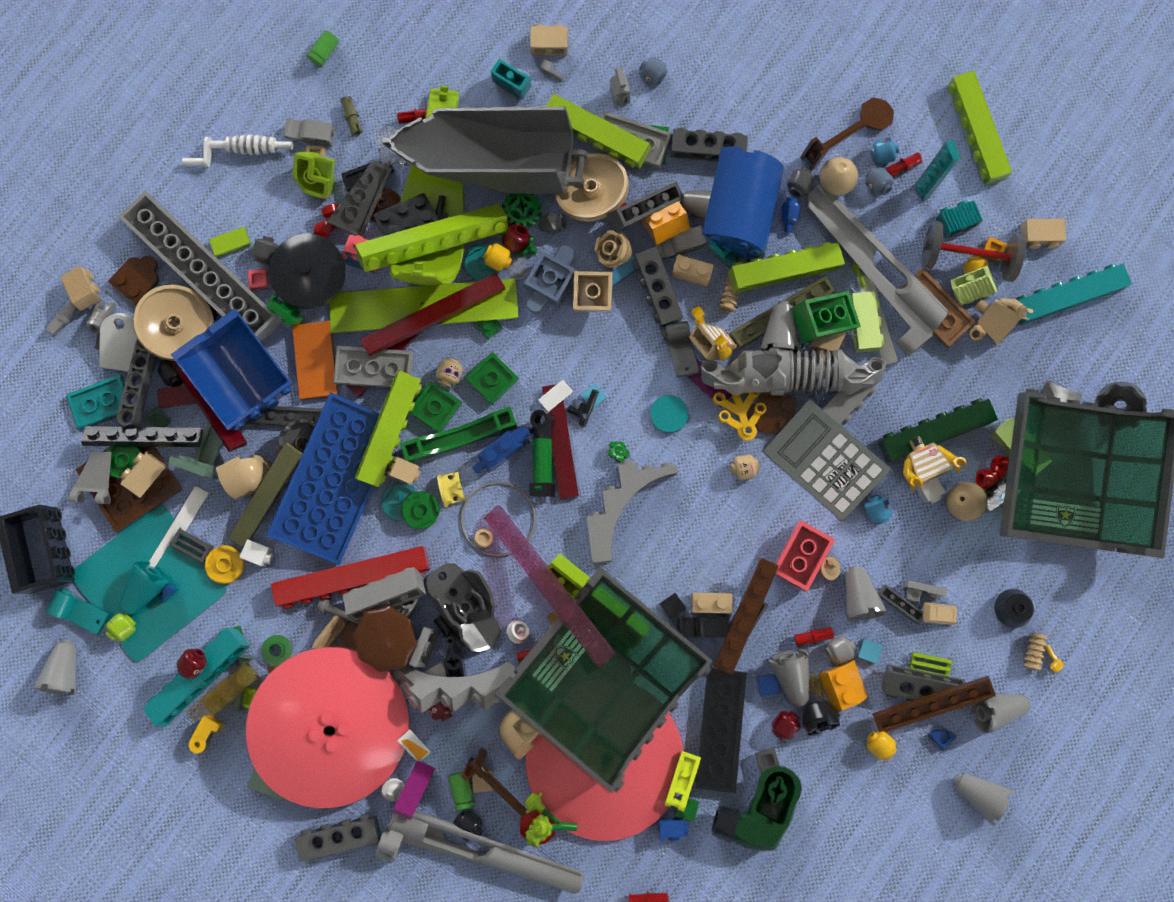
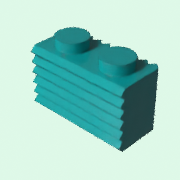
(510, 79)
(959, 218)

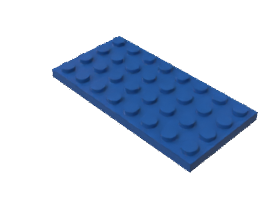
(323, 496)

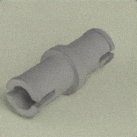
(61, 318)

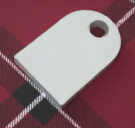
(116, 342)

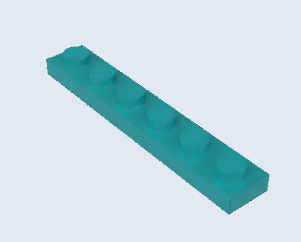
(937, 170)

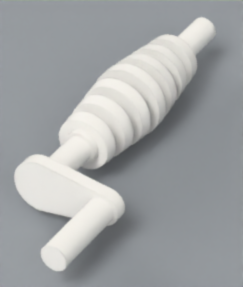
(244, 144)

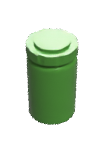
(323, 48)
(460, 791)

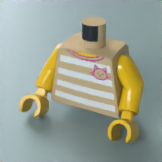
(711, 340)
(928, 463)

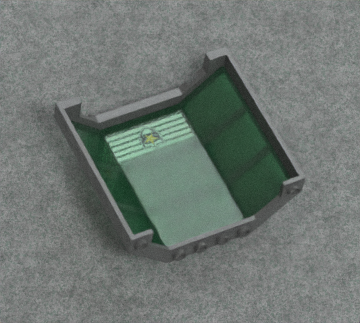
(1089, 476)
(611, 710)

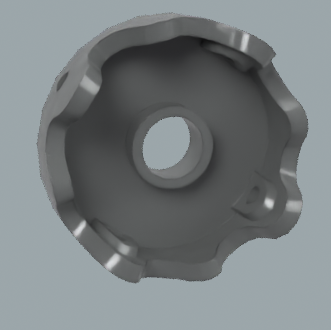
(1124, 392)
(293, 431)

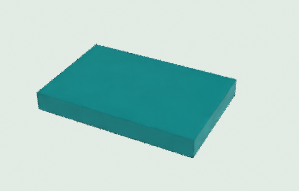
(96, 402)

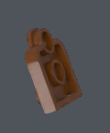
(136, 278)
(777, 415)

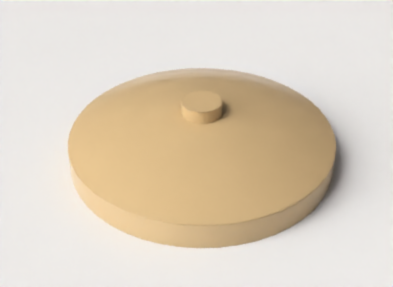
(602, 192)
(170, 318)

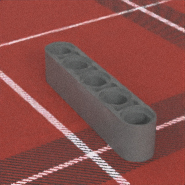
(140, 391)

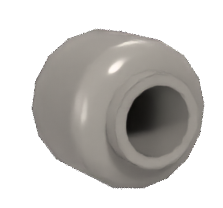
(840, 650)

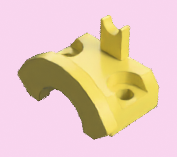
(450, 488)

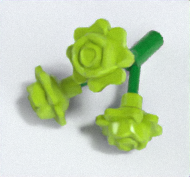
(541, 826)

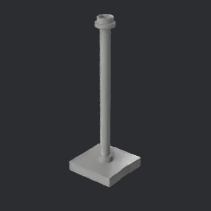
(423, 647)

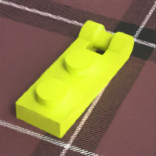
(683, 780)

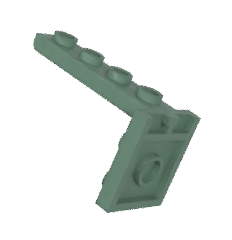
(205, 456)

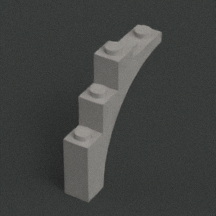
(631, 482)
(453, 692)

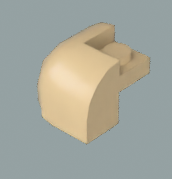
(243, 476)
(516, 735)

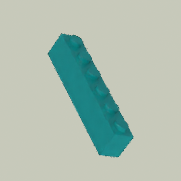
(1075, 292)
(181, 691)

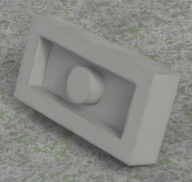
(915, 589)

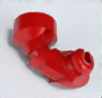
(324, 228)
(987, 477)

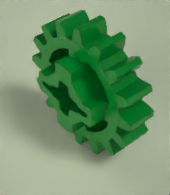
(515, 214)

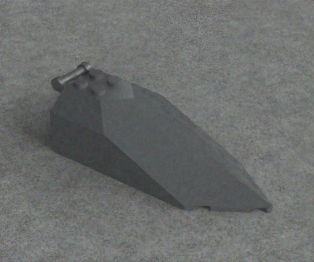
(494, 148)

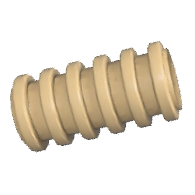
(729, 298)
(1035, 651)

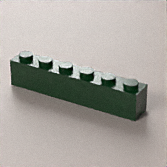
(938, 430)

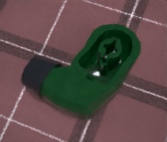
(767, 813)

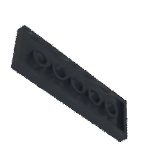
(721, 730)

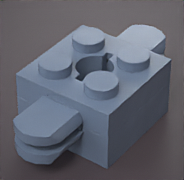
(550, 279)

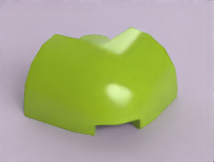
(314, 174)

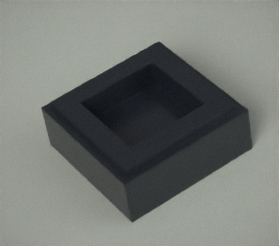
(673, 606)

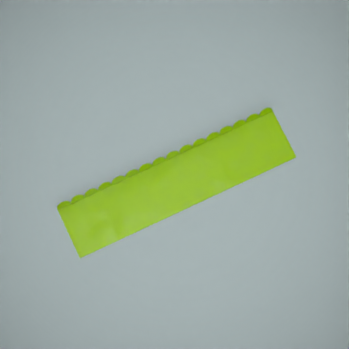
(385, 306)

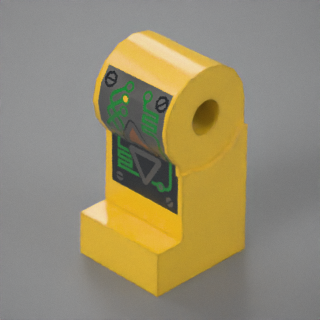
(202, 736)

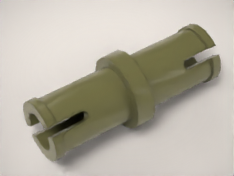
(351, 115)

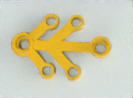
(740, 409)

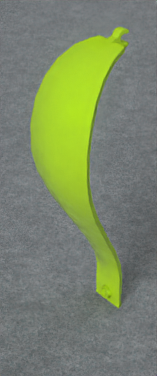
(440, 266)

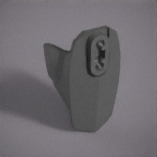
(470, 610)

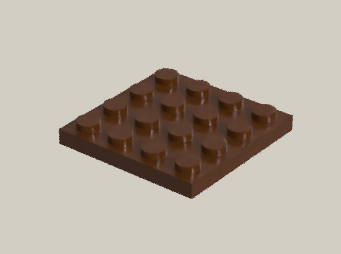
(126, 506)

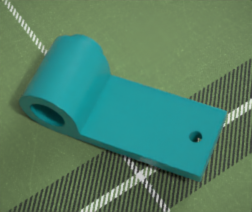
(76, 610)

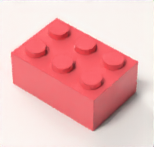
(803, 555)

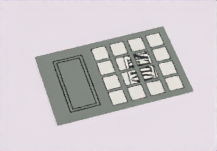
(826, 460)

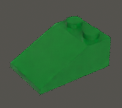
(825, 316)

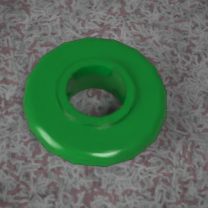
(286, 649)

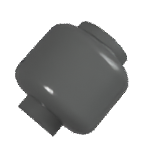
(800, 182)
(264, 249)

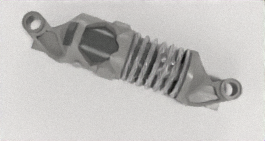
(784, 371)

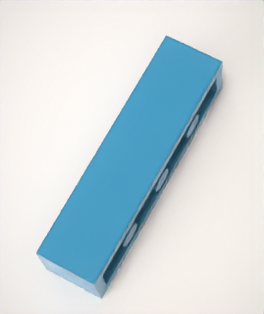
(623, 272)

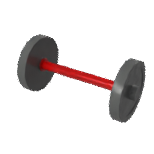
(1012, 258)

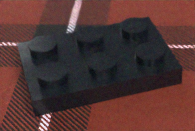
(405, 215)

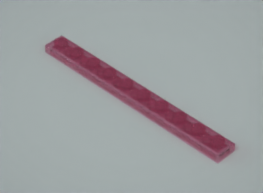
(549, 586)

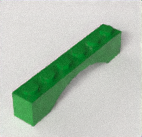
(438, 443)

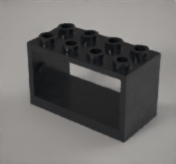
(17, 554)

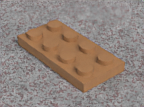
(957, 319)

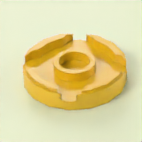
(224, 564)

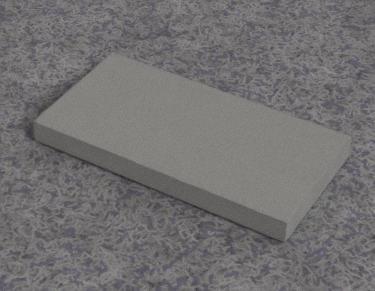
(658, 139)
(358, 369)

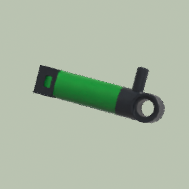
(542, 454)

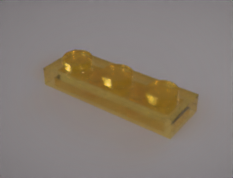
(230, 688)

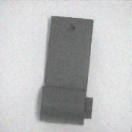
(681, 348)

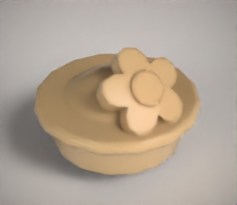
(830, 568)

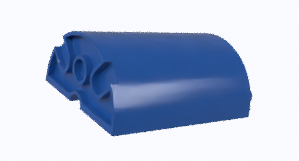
(743, 201)
(233, 371)

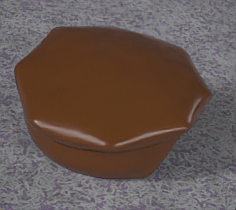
(384, 639)

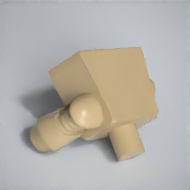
(998, 318)

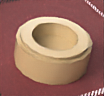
(483, 538)

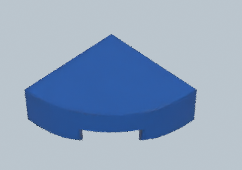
(168, 591)
(942, 737)

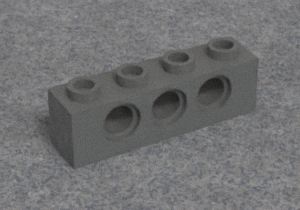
(700, 151)
(645, 206)
(652, 258)
(896, 675)
(309, 850)

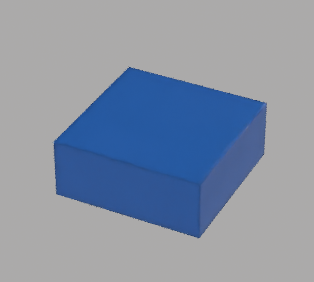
(767, 685)

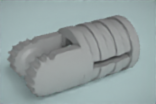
(99, 315)

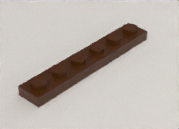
(746, 615)
(934, 704)

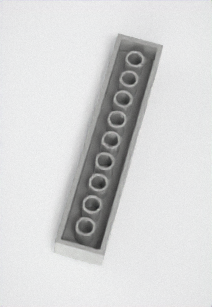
(197, 264)

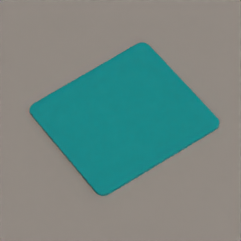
(106, 573)

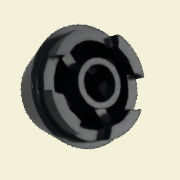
(1014, 608)
(819, 718)

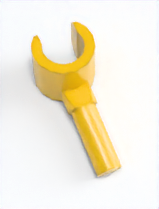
(1057, 664)

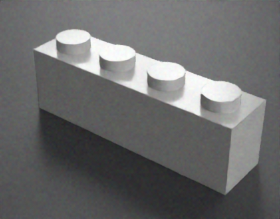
(843, 404)
(389, 591)

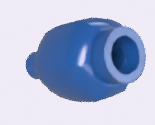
(790, 213)

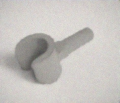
(546, 69)

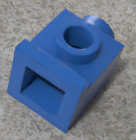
(672, 829)

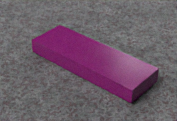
(413, 790)

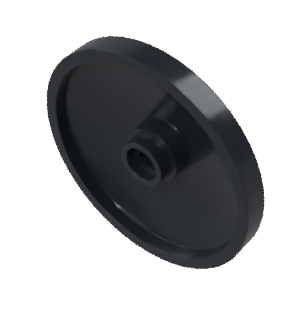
(307, 271)

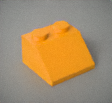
(666, 223)
(844, 685)

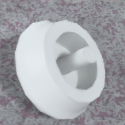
(518, 632)
(392, 789)

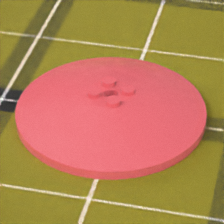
(305, 697)
(599, 814)

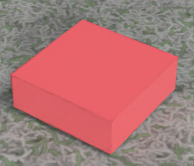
(258, 279)

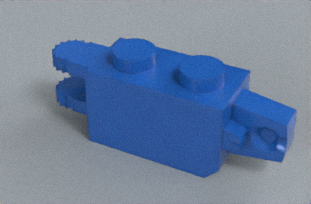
(501, 449)

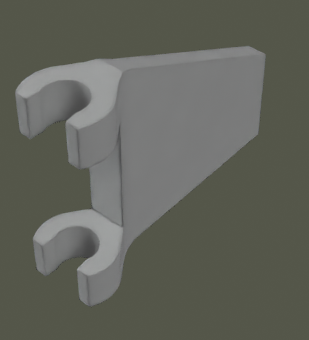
(94, 479)

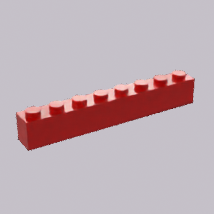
(346, 577)

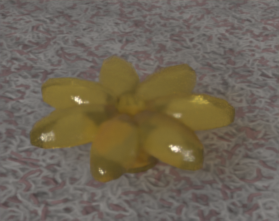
(814, 684)

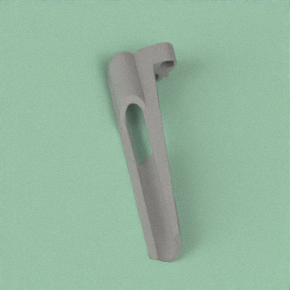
(914, 303)
(427, 833)

